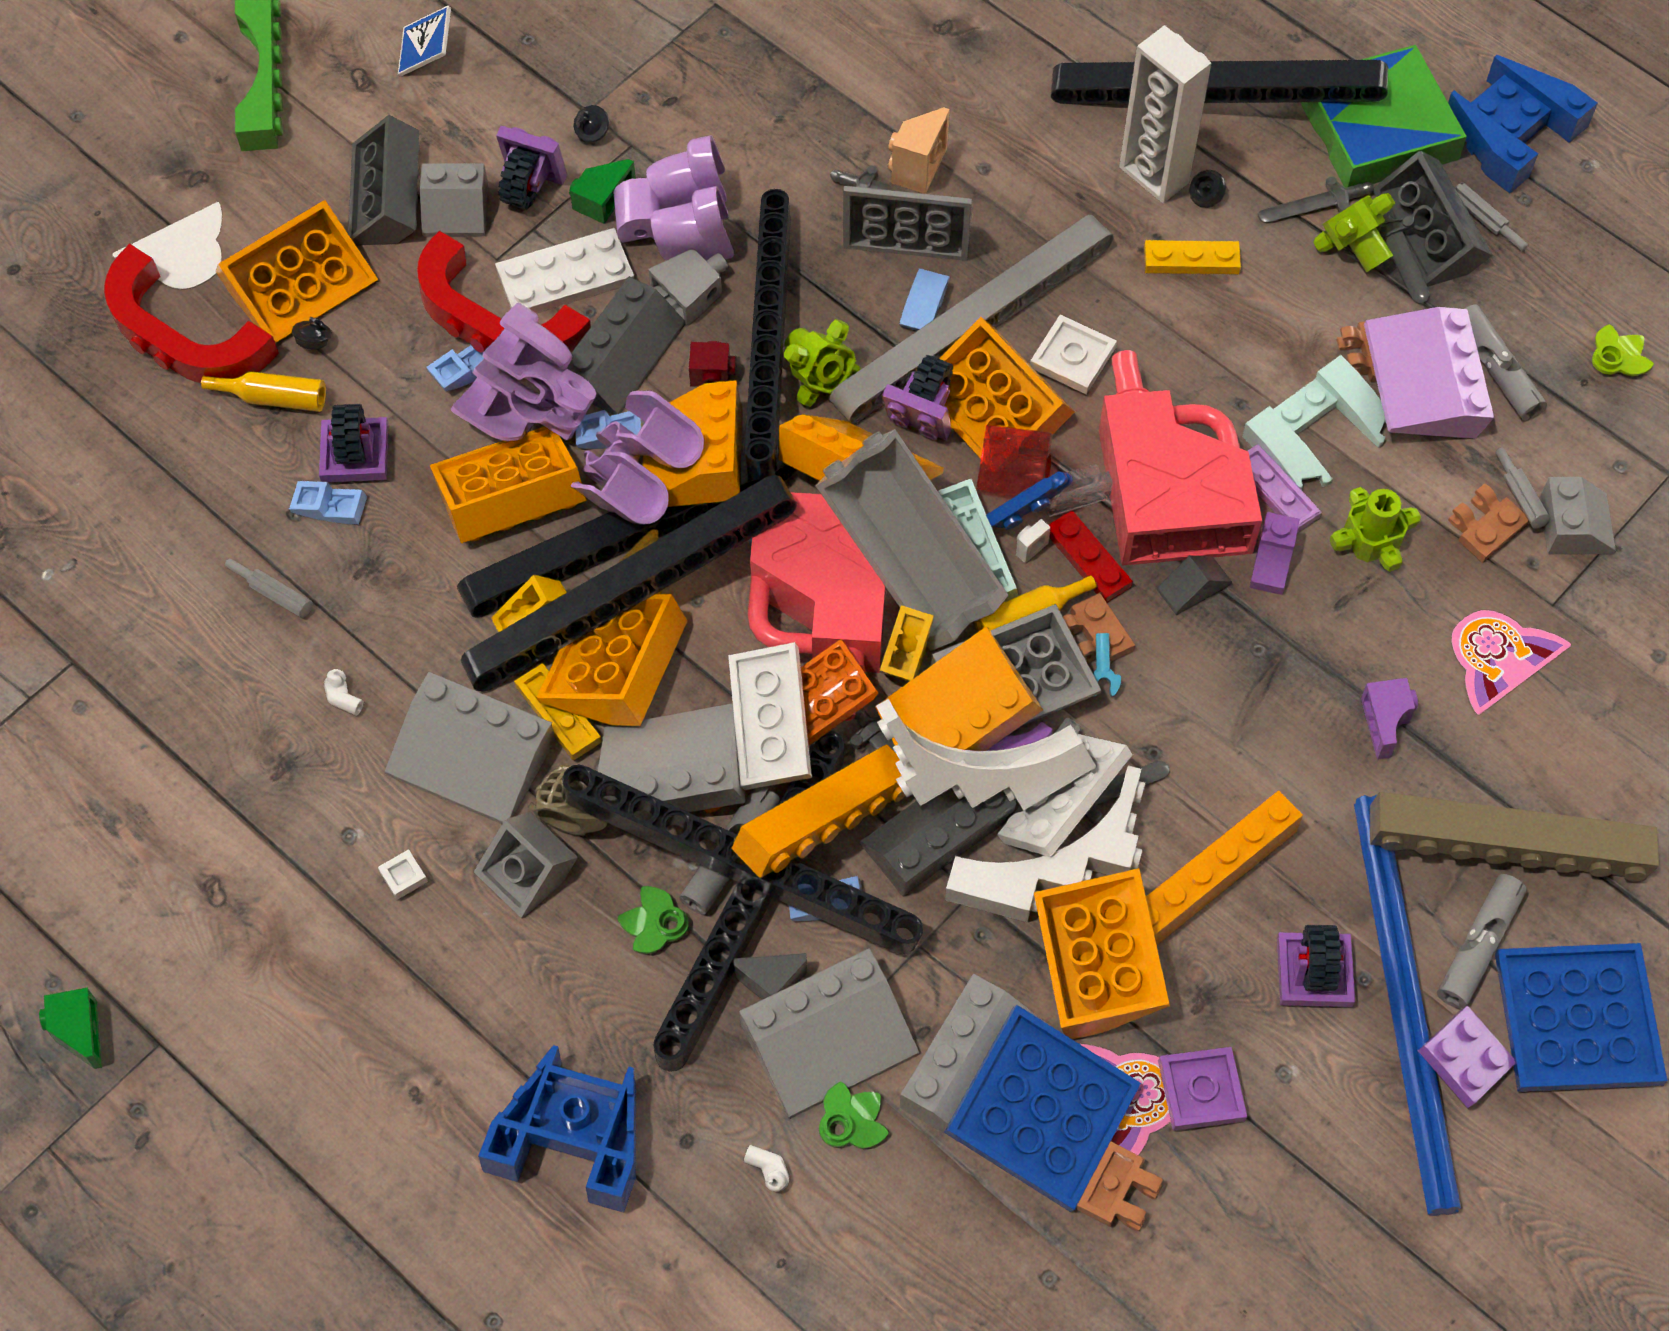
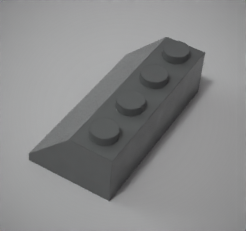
(384, 184)
(1444, 233)
(625, 343)
(931, 835)

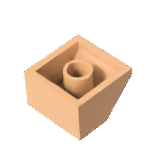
(919, 150)

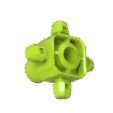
(1358, 229)
(820, 360)
(1376, 527)

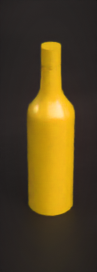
(272, 390)
(1034, 601)

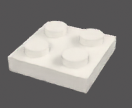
(1073, 354)

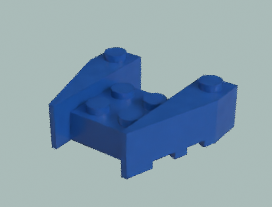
(1513, 112)
(573, 1117)

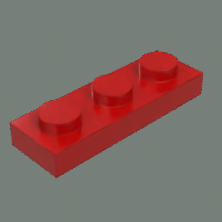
(1089, 556)

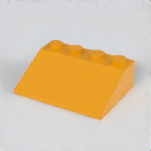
(296, 272)
(997, 388)
(816, 442)
(717, 472)
(507, 484)
(618, 665)
(967, 697)
(1101, 953)

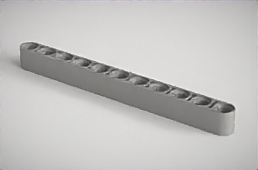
(994, 302)

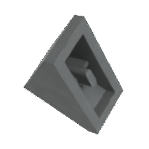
(1193, 582)
(770, 973)

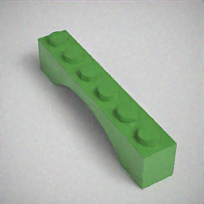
(257, 114)

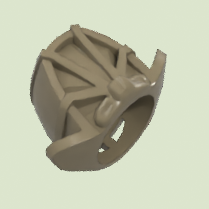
(556, 812)

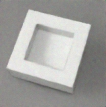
(1032, 540)
(402, 874)

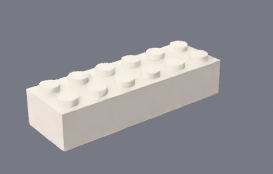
(1164, 113)

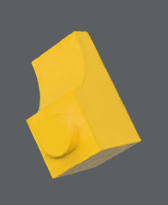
(529, 598)
(907, 644)

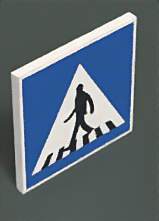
(424, 41)

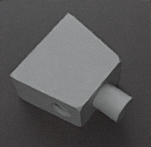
(689, 282)

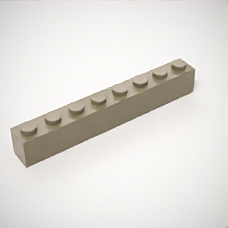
(1513, 836)

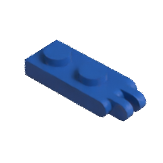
(1032, 499)

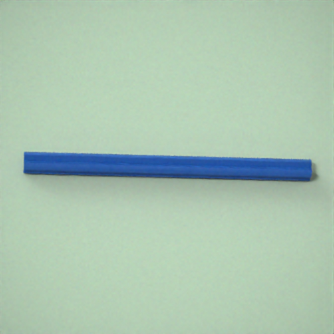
(1408, 1021)

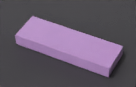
(1279, 489)

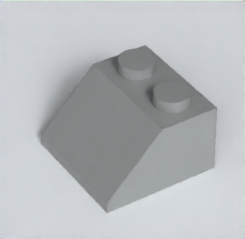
(453, 199)
(1577, 517)
(525, 863)

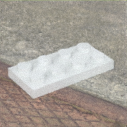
(565, 272)
(769, 716)
(1052, 819)

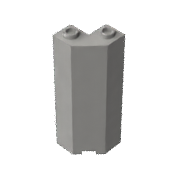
(911, 536)

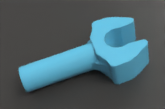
(1103, 664)

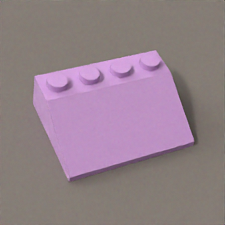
(1429, 373)

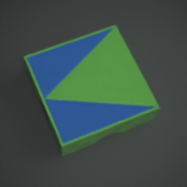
(1378, 137)

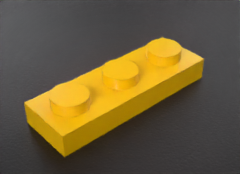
(1192, 257)
(570, 730)

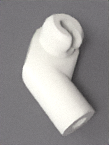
(338, 695)
(771, 1165)

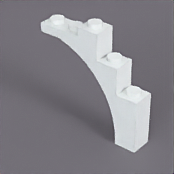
(1021, 772)
(1010, 886)

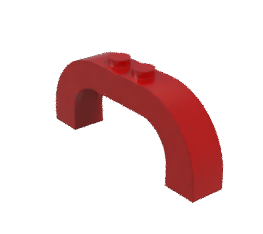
(124, 287)
(465, 319)

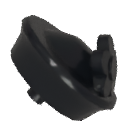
(591, 123)
(1207, 188)
(311, 334)

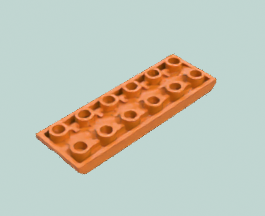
(832, 691)

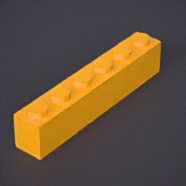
(819, 813)
(1222, 864)

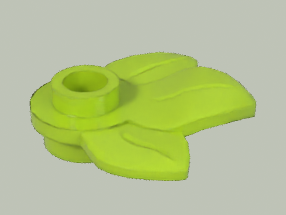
(1622, 352)

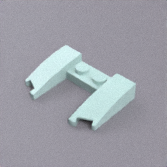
(1333, 387)
(969, 512)

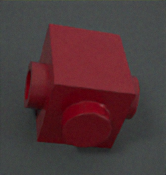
(710, 363)

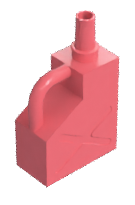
(1171, 484)
(820, 580)

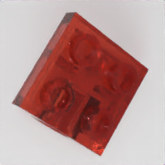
(1013, 460)

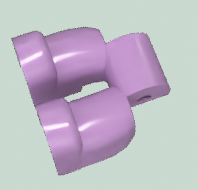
(678, 203)
(509, 408)
(627, 485)

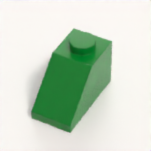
(595, 189)
(73, 1023)

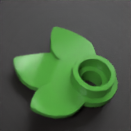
(649, 921)
(855, 1114)

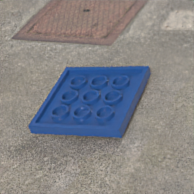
(1580, 1017)
(1043, 1108)

